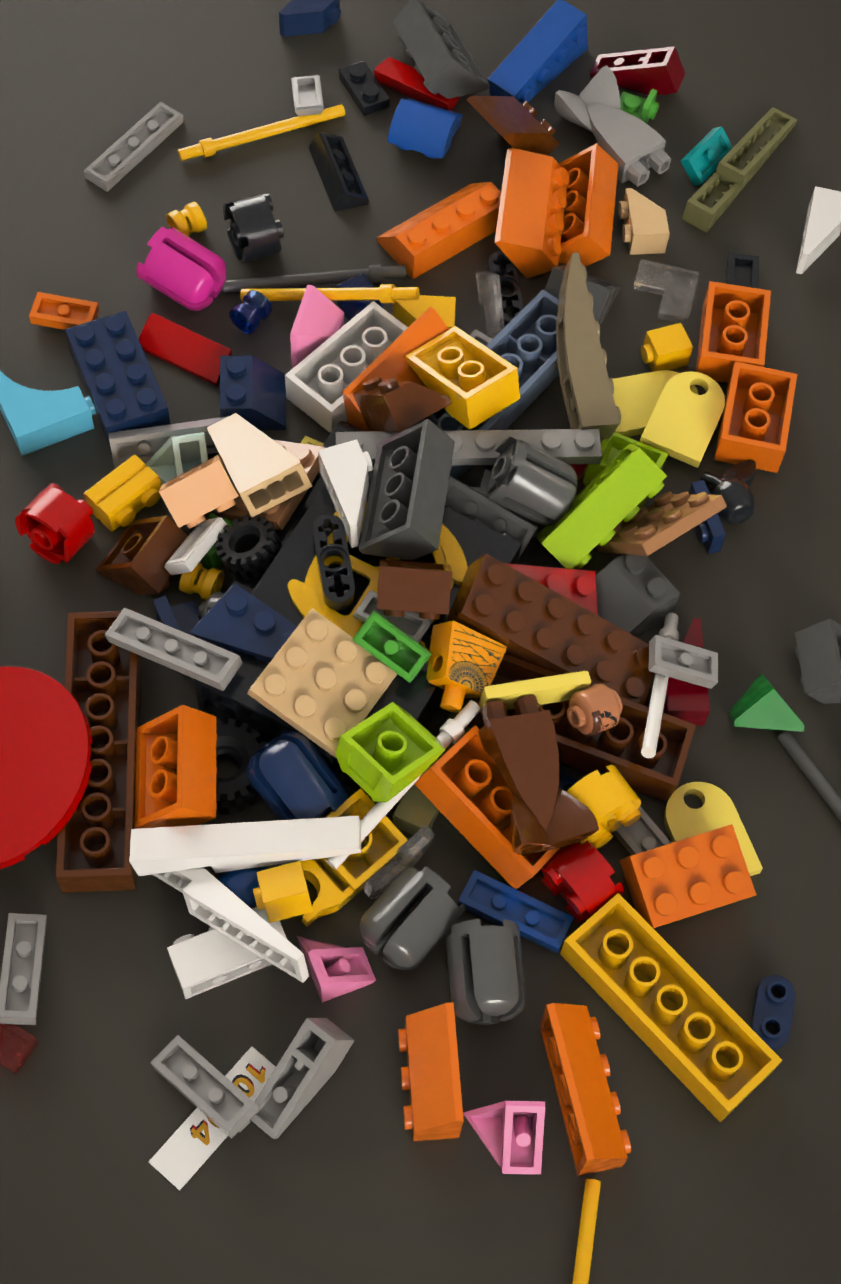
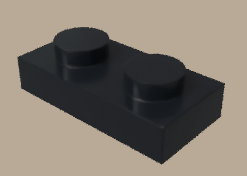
(364, 88)

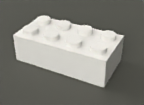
(322, 376)

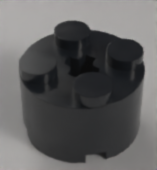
(253, 227)

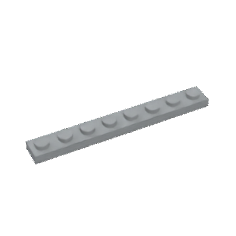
(479, 446)

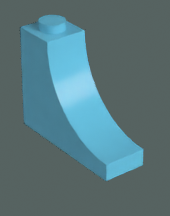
(42, 416)

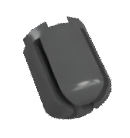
(530, 482)
(409, 918)
(485, 971)

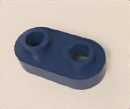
(773, 1010)

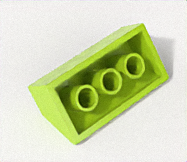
(602, 506)

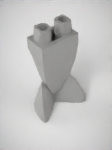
(620, 134)

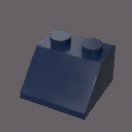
(253, 392)

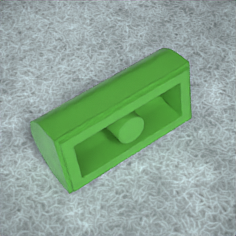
(392, 646)

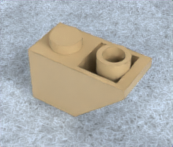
(644, 224)

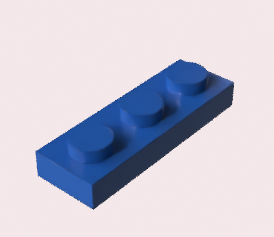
(499, 901)

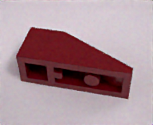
(644, 69)
(686, 699)

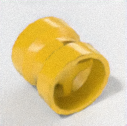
(187, 220)
(202, 581)

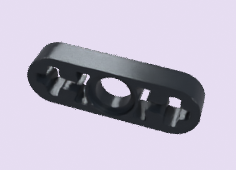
(510, 280)
(327, 574)

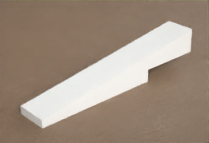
(242, 844)
(228, 914)

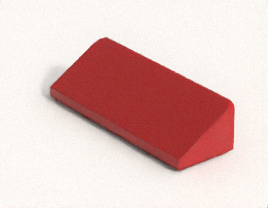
(410, 83)
(183, 348)

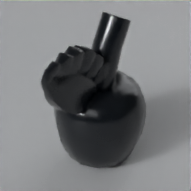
(734, 491)

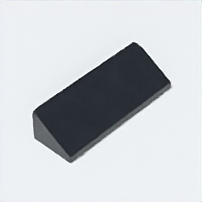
(337, 172)

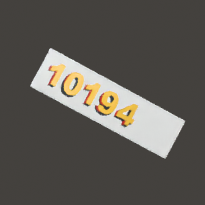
(198, 1135)

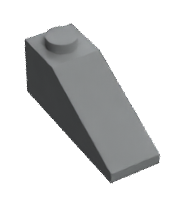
(300, 1074)

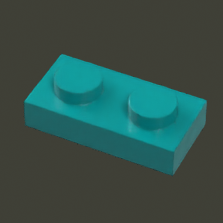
(706, 155)

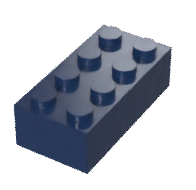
(117, 374)

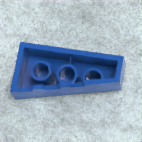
(542, 53)

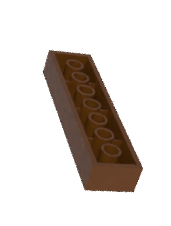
(107, 686)

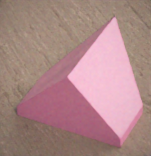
(336, 968)
(512, 1134)

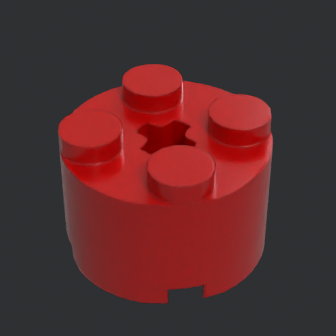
(56, 524)
(581, 879)

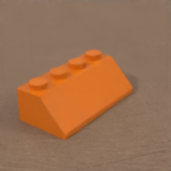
(589, 205)
(531, 211)
(444, 228)
(392, 362)
(583, 1089)

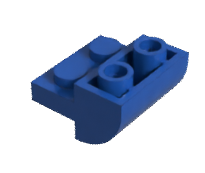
(423, 128)

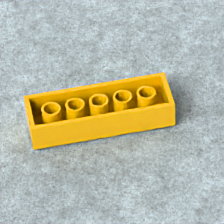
(669, 1007)

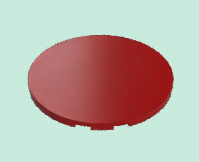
(41, 760)

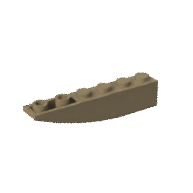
(580, 356)

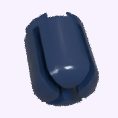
(295, 778)

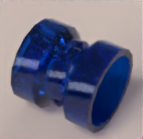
(250, 311)

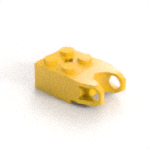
(341, 885)

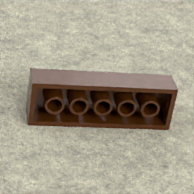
(550, 629)
(615, 746)

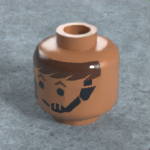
(594, 709)

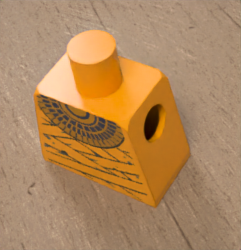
(461, 663)

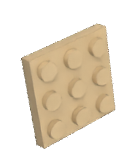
(322, 681)

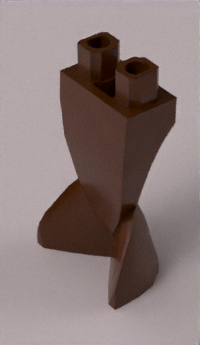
(528, 760)

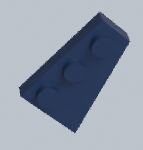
(244, 625)

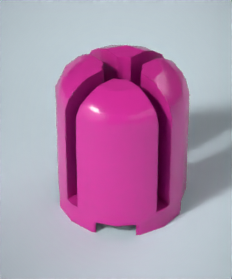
(182, 269)

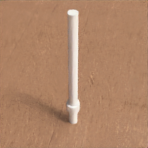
(658, 694)
(450, 733)

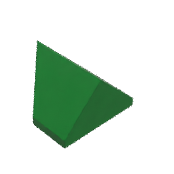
(764, 709)

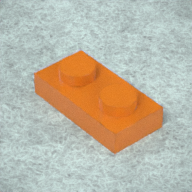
(62, 311)

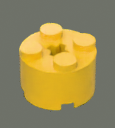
(609, 800)

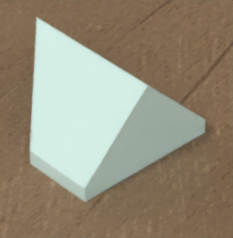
(179, 456)

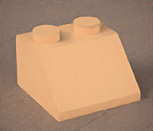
(199, 492)

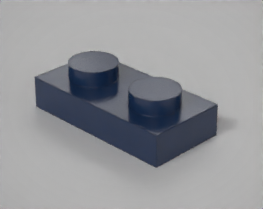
(711, 530)

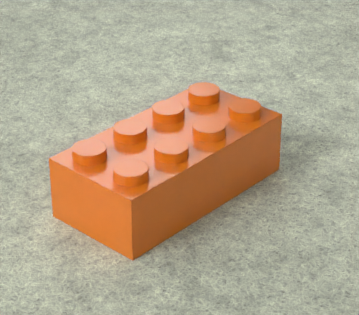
(479, 805)

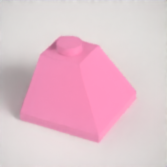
(314, 324)

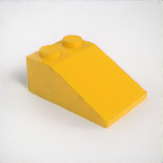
(468, 373)

